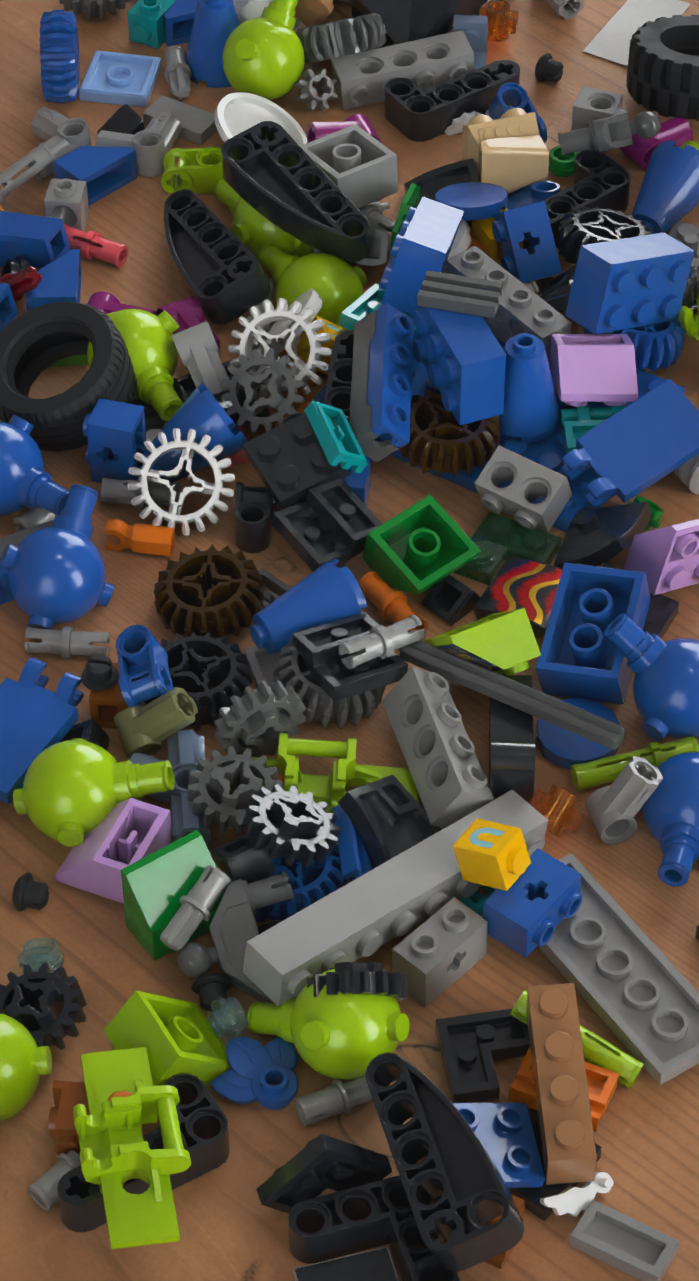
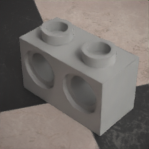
(528, 482)

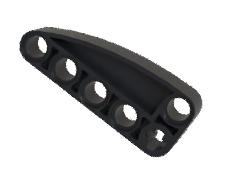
(294, 191)
(212, 259)
(455, 1168)

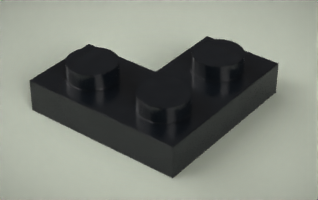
(471, 1045)
(320, 1166)

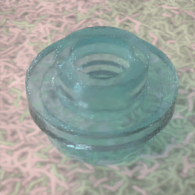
(39, 951)
(227, 1018)

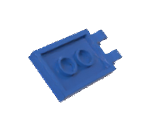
(636, 445)
(32, 721)

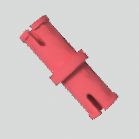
(93, 245)

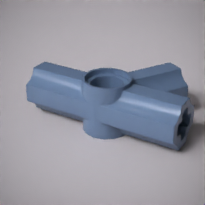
(183, 753)

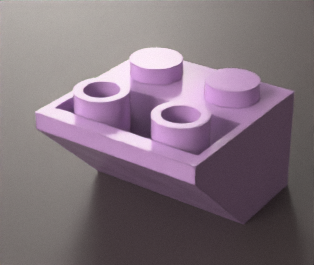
(593, 368)
(667, 556)
(122, 838)

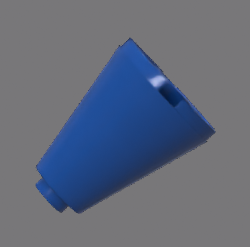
(209, 32)
(668, 187)
(529, 392)
(208, 418)
(316, 600)

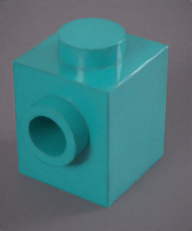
(147, 22)

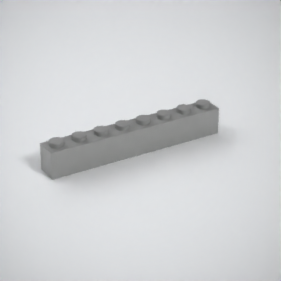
(377, 905)

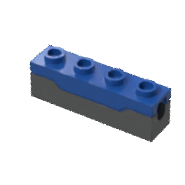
(382, 381)

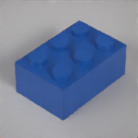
(420, 246)
(629, 282)
(462, 362)
(574, 651)

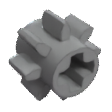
(324, 86)

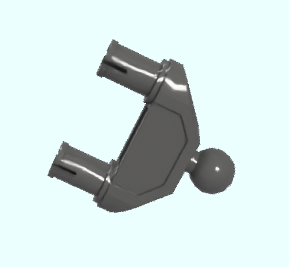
(610, 132)
(232, 929)

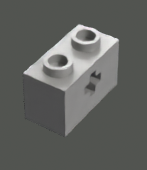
(440, 951)

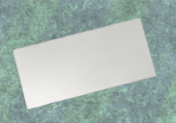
(615, 37)

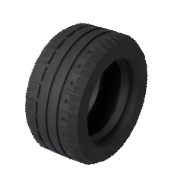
(40, 340)

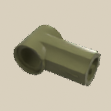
(147, 725)

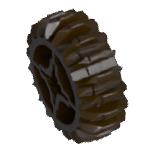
(445, 443)
(209, 593)

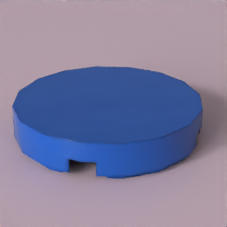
(474, 198)
(567, 748)

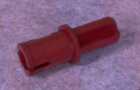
(22, 281)

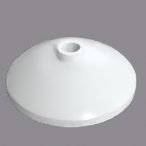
(243, 110)

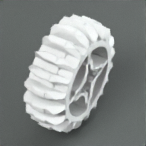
(291, 336)
(188, 448)

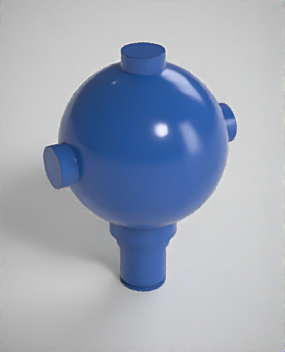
(23, 474)
(58, 569)
(663, 680)
(674, 817)

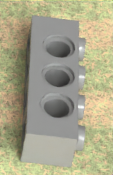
(424, 61)
(519, 307)
(436, 747)

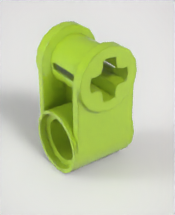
(197, 167)

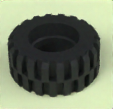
(666, 66)

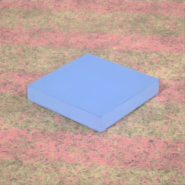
(120, 79)

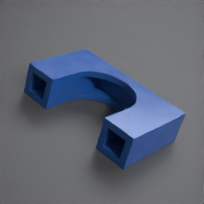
(30, 237)

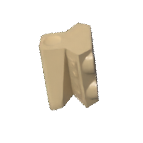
(506, 149)

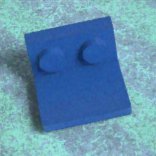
(508, 1139)

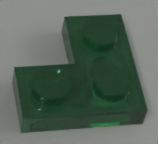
(505, 538)

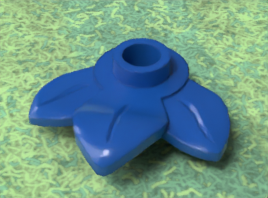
(532, 194)
(255, 1068)

